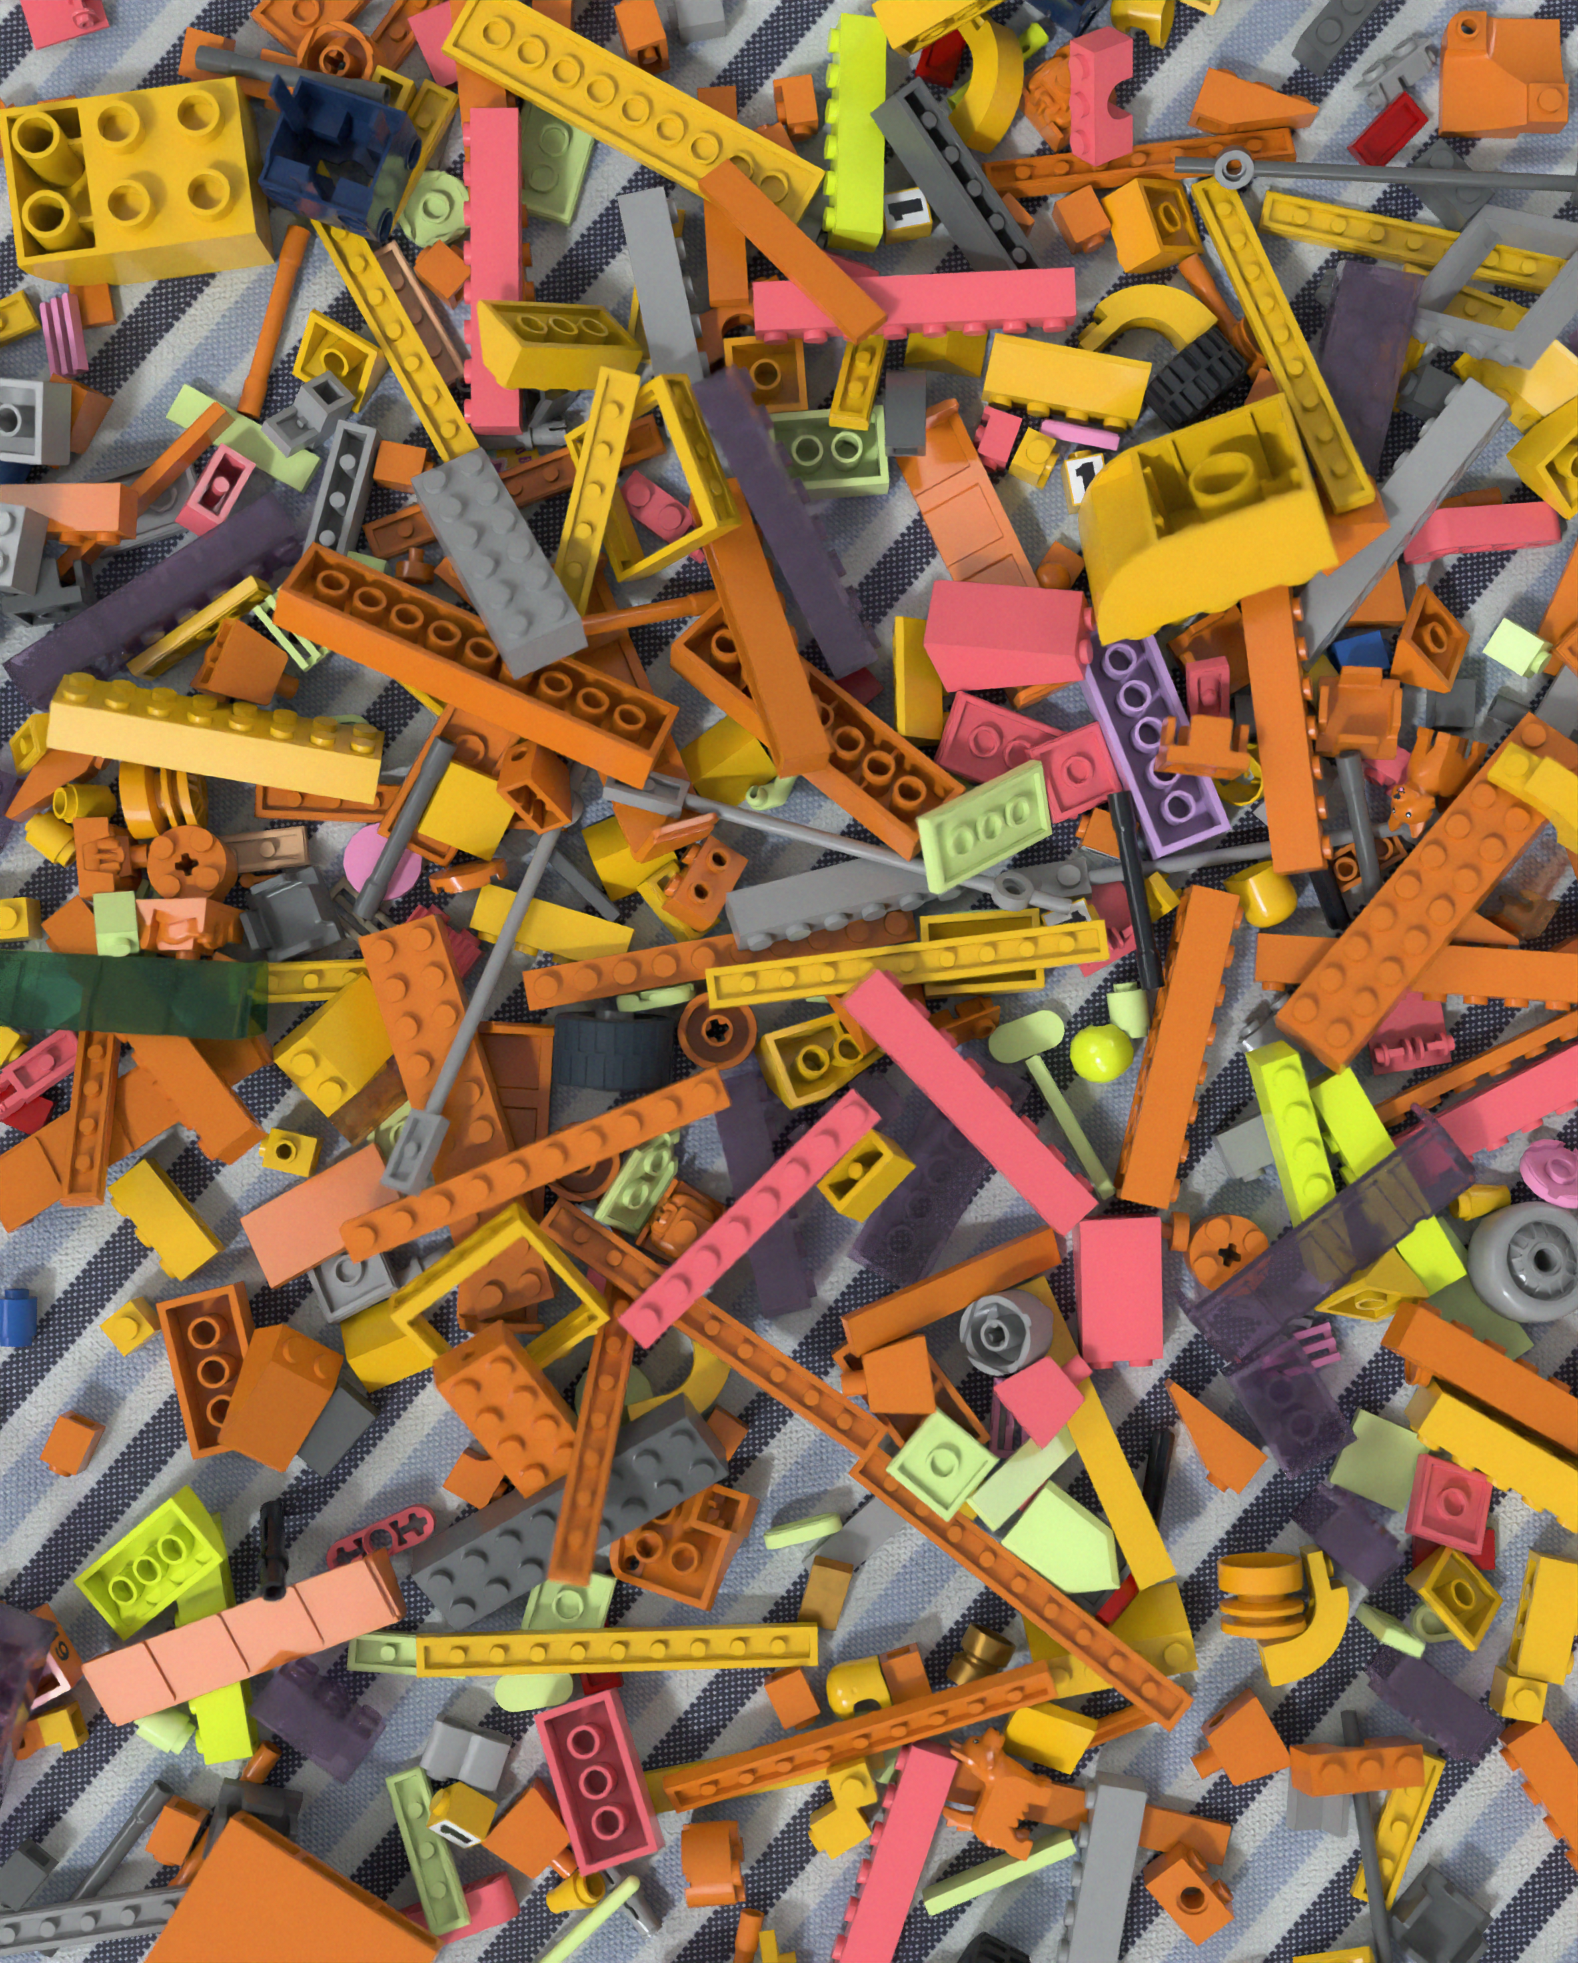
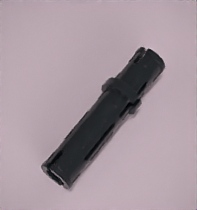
(272, 1561)

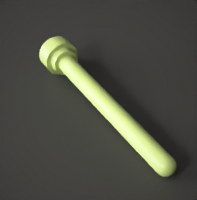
(592, 1920)

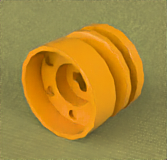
(156, 794)
(1261, 1600)

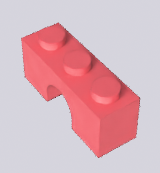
(1096, 66)

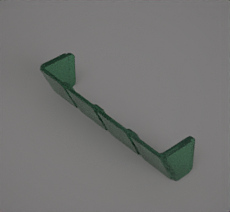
(133, 994)

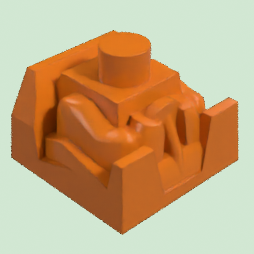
(1047, 98)
(107, 857)
(187, 926)
(679, 1220)

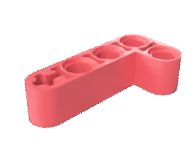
(1484, 530)
(488, 1901)

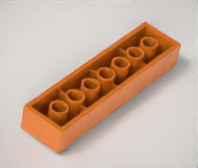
(872, 767)
(1176, 1046)

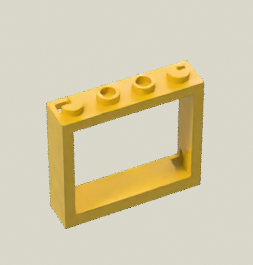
(701, 470)
(470, 1256)

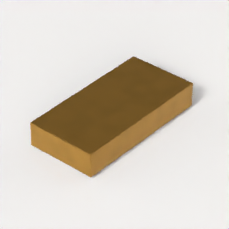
(825, 1592)

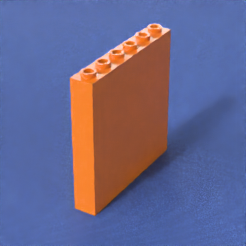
(280, 1904)

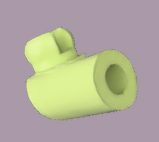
(771, 794)

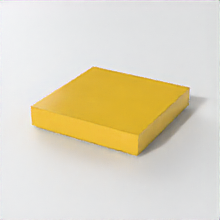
(467, 811)
(1048, 1735)

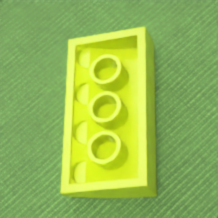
(153, 1563)

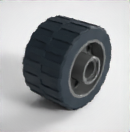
(613, 1050)

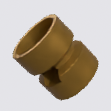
(982, 1655)

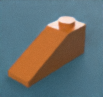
(52, 771)
(1219, 1447)

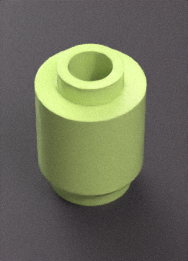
(1129, 1009)
(166, 1729)

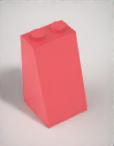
(1007, 635)
(1118, 1289)

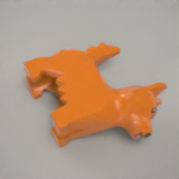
(1430, 773)
(1003, 1797)

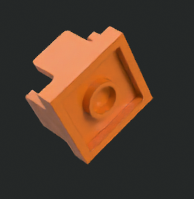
(1215, 637)
(1358, 713)
(1203, 748)

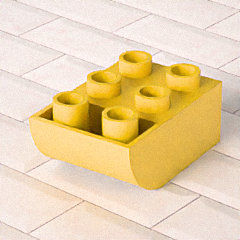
(137, 185)
(1201, 521)

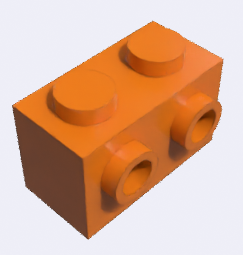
(702, 885)

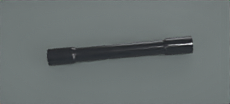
(1147, 955)

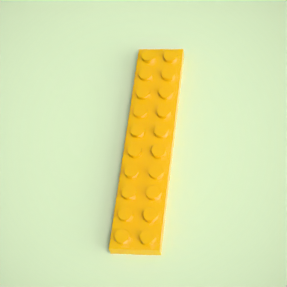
(622, 103)

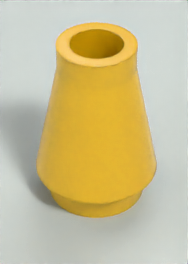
(1479, 1200)
(576, 1892)

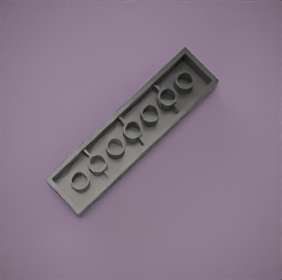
(511, 1541)

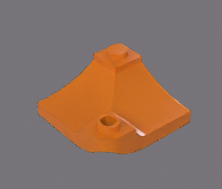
(1501, 77)
(687, 1547)

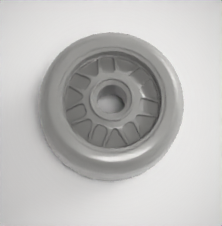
(1504, 1265)

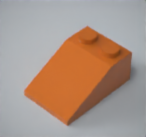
(279, 1395)

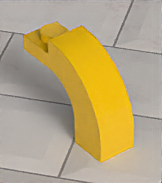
(994, 86)
(1149, 307)
(1542, 785)
(701, 1385)
(1326, 1618)

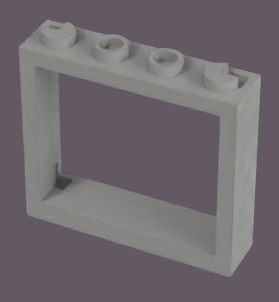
(1542, 322)

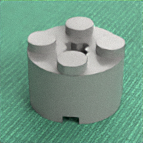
(1006, 1331)

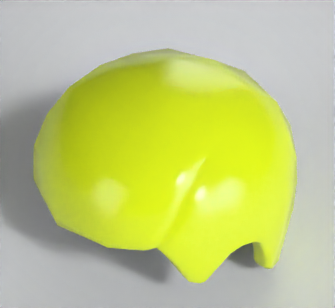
(1101, 1053)

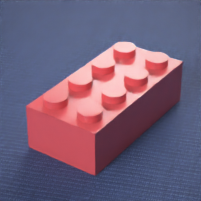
(599, 1781)

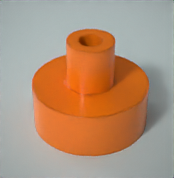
(415, 570)
(1176, 1231)

